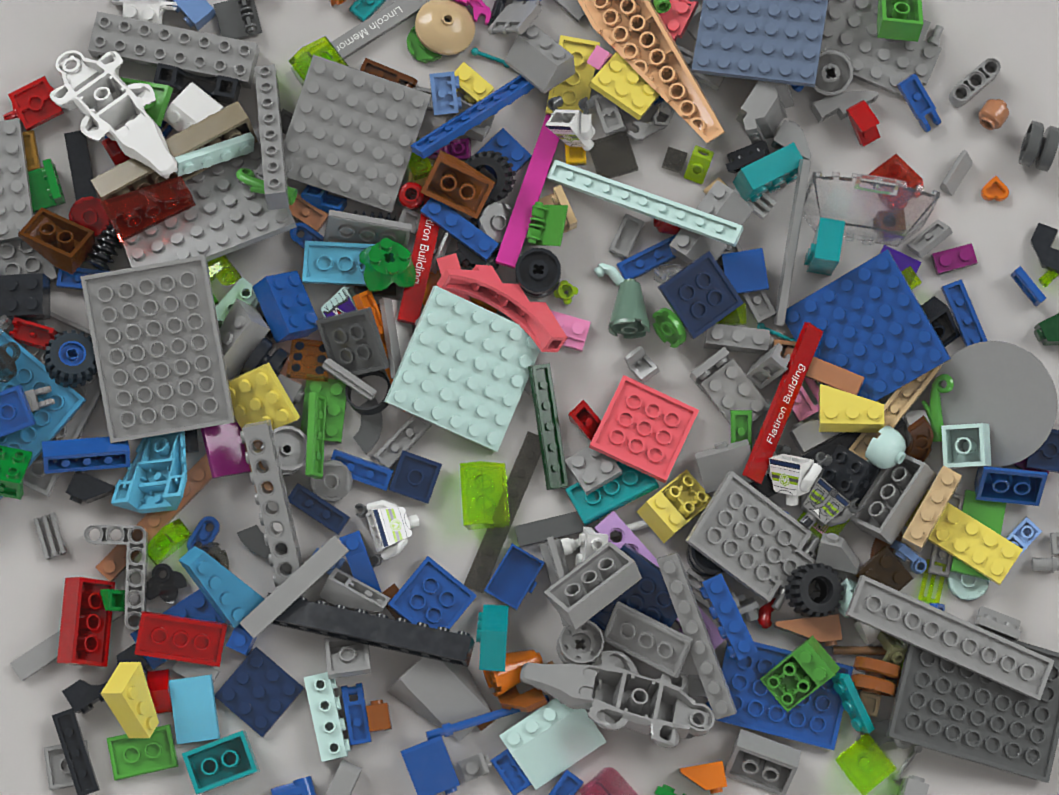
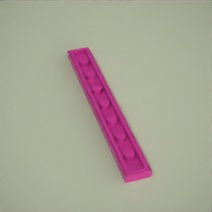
(528, 195)

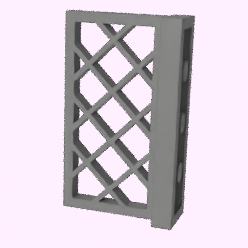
(554, 562)

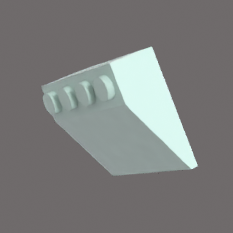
(551, 741)

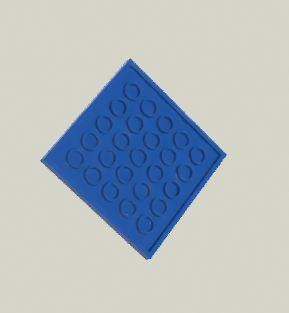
(872, 327)

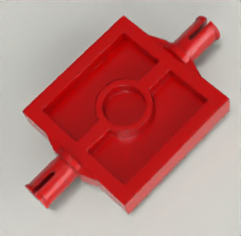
(33, 104)

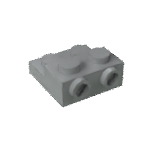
(346, 658)

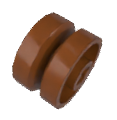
(875, 674)

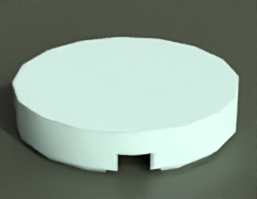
(965, 587)

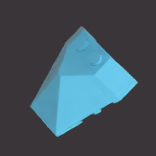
(155, 476)

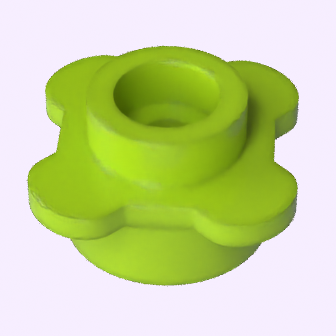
(565, 286)

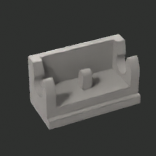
(609, 115)
(768, 367)

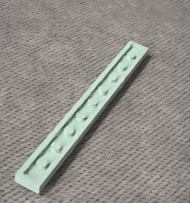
(645, 203)

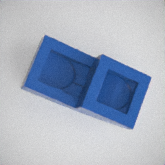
(321, 200)

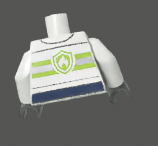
(572, 125)
(794, 474)
(388, 527)

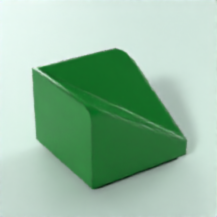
(113, 599)

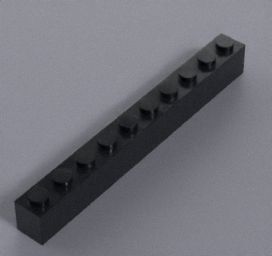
(378, 631)

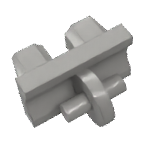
(746, 606)

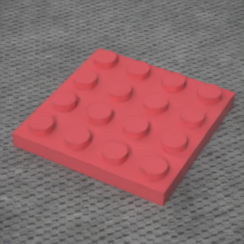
(644, 429)

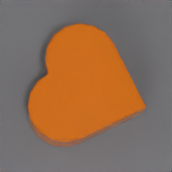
(995, 190)

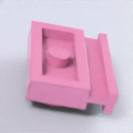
(574, 328)

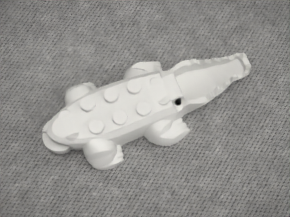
(113, 108)

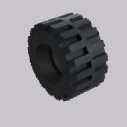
(502, 169)
(829, 586)

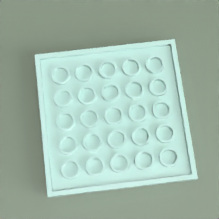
(464, 369)

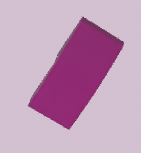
(458, 148)

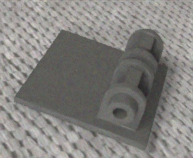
(237, 18)

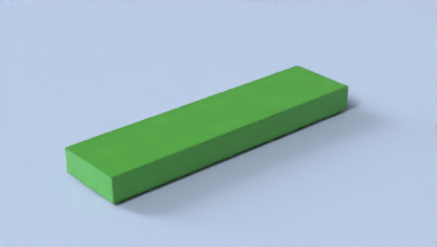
(315, 435)

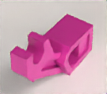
(479, 9)

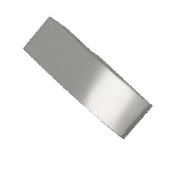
(839, 103)

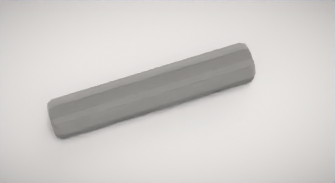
(349, 379)

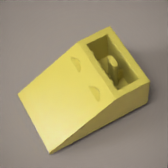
(674, 506)

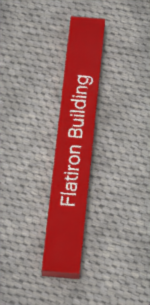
(422, 259)
(782, 403)

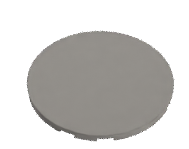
(1004, 389)

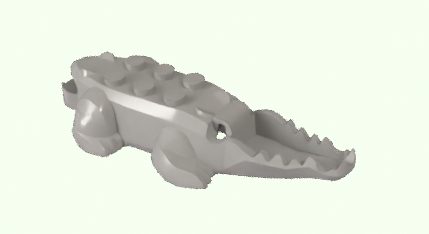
(624, 697)

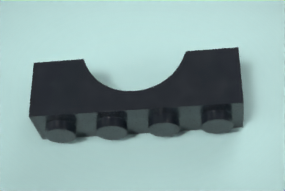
(220, 88)
(83, 695)

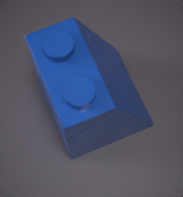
(431, 767)

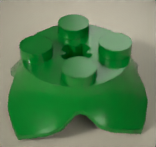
(380, 273)

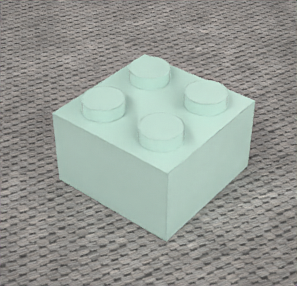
(966, 445)

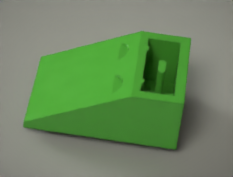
(800, 673)

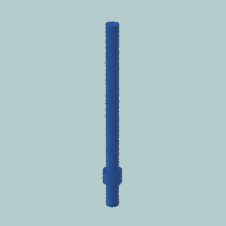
(448, 729)

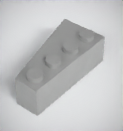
(241, 335)

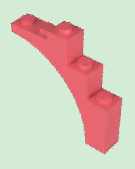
(511, 300)

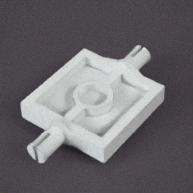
(145, 9)

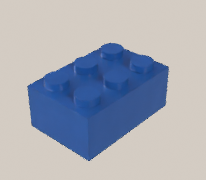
(286, 306)

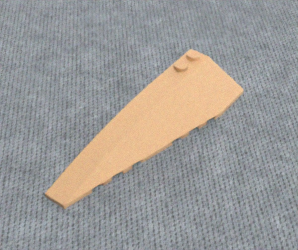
(648, 47)

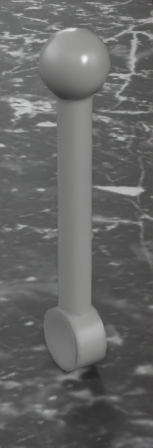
(896, 776)

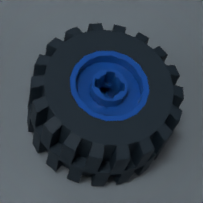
(70, 359)

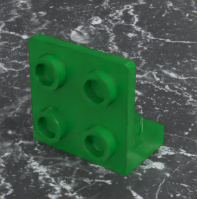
(45, 187)
(12, 471)

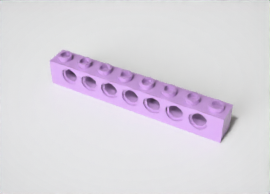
(613, 523)

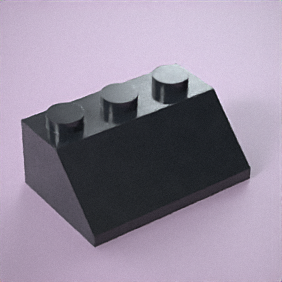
(941, 320)

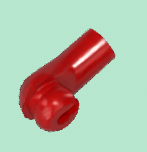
(765, 615)

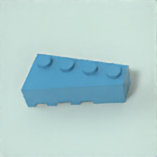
(223, 589)

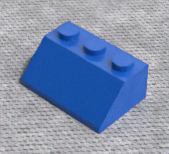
(1009, 485)

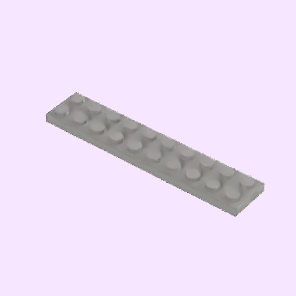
(949, 637)

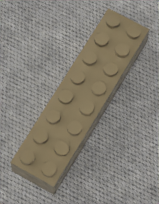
(134, 175)

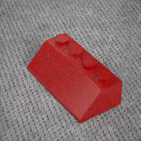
(84, 623)

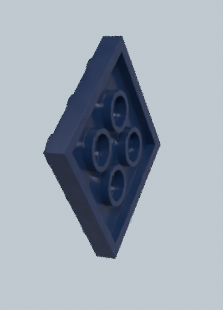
(700, 295)
(259, 692)

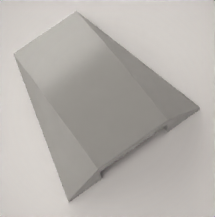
(441, 693)

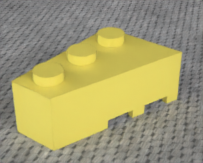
(848, 412)
(131, 700)

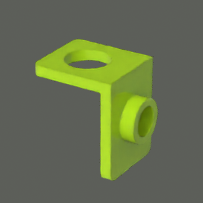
(698, 165)

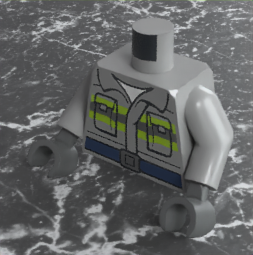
(826, 505)

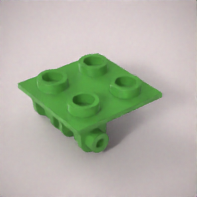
(547, 225)

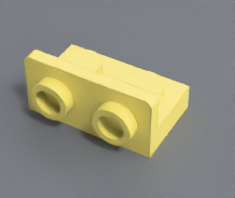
(472, 84)

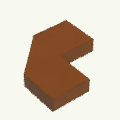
(525, 702)

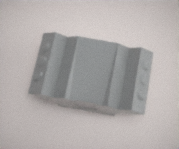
(765, 109)

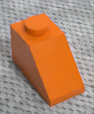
(707, 776)

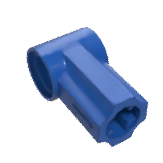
(299, 787)

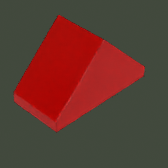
(159, 689)

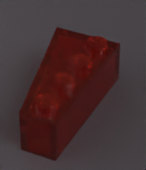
(147, 207)

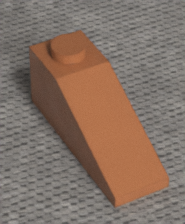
(824, 629)

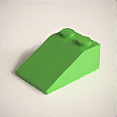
(899, 19)

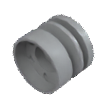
(592, 641)

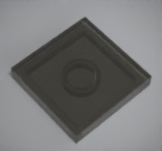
(613, 156)

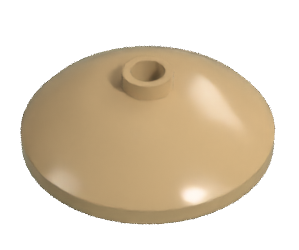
(444, 36)

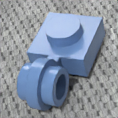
(905, 553)

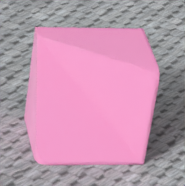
(599, 57)

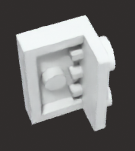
(590, 543)

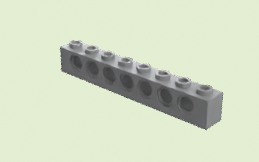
(271, 137)
(264, 432)

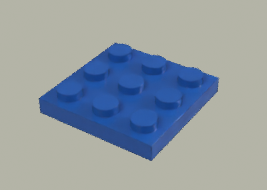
(432, 597)

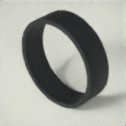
(372, 410)

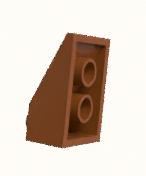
(457, 184)

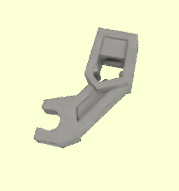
(647, 129)

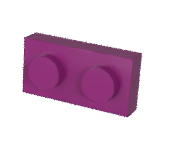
(954, 259)

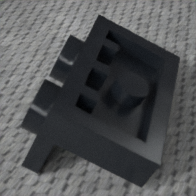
(746, 156)

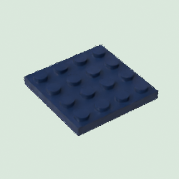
(646, 596)

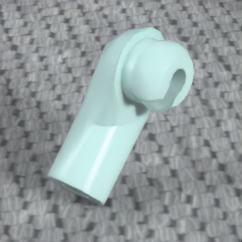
(609, 270)

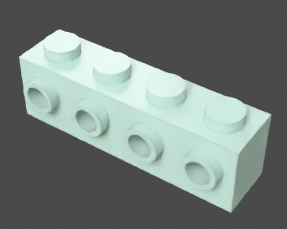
(241, 290)
(326, 717)

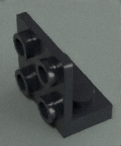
(850, 474)

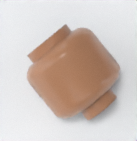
(993, 114)

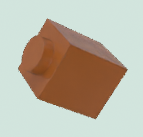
(378, 716)

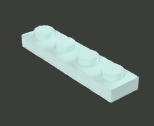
(215, 154)

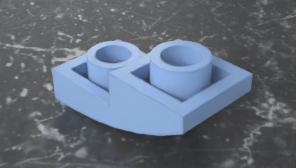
(1024, 534)

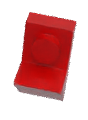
(863, 123)
(585, 419)

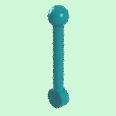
(475, 51)
(762, 326)

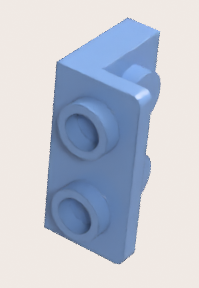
(444, 93)

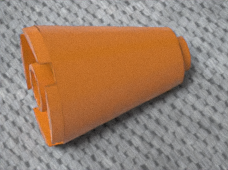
(505, 680)

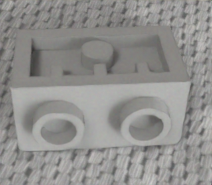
(709, 366)
(998, 623)

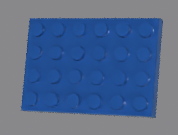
(811, 721)

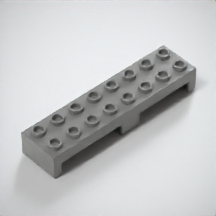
(184, 48)

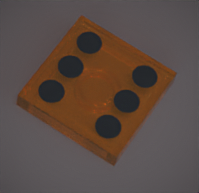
(307, 360)

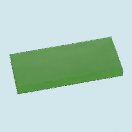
(986, 512)

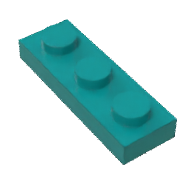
(852, 703)

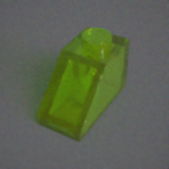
(168, 541)

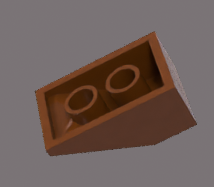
(58, 239)

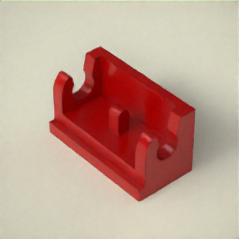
(32, 333)

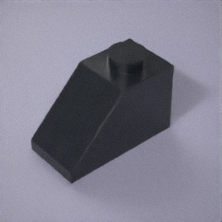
(88, 488)

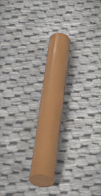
(858, 650)

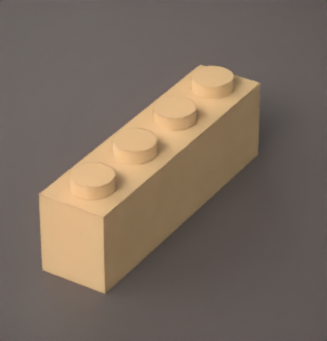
(931, 509)

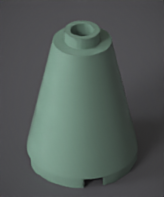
(629, 311)

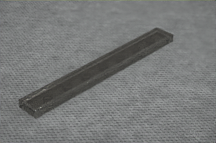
(495, 537)

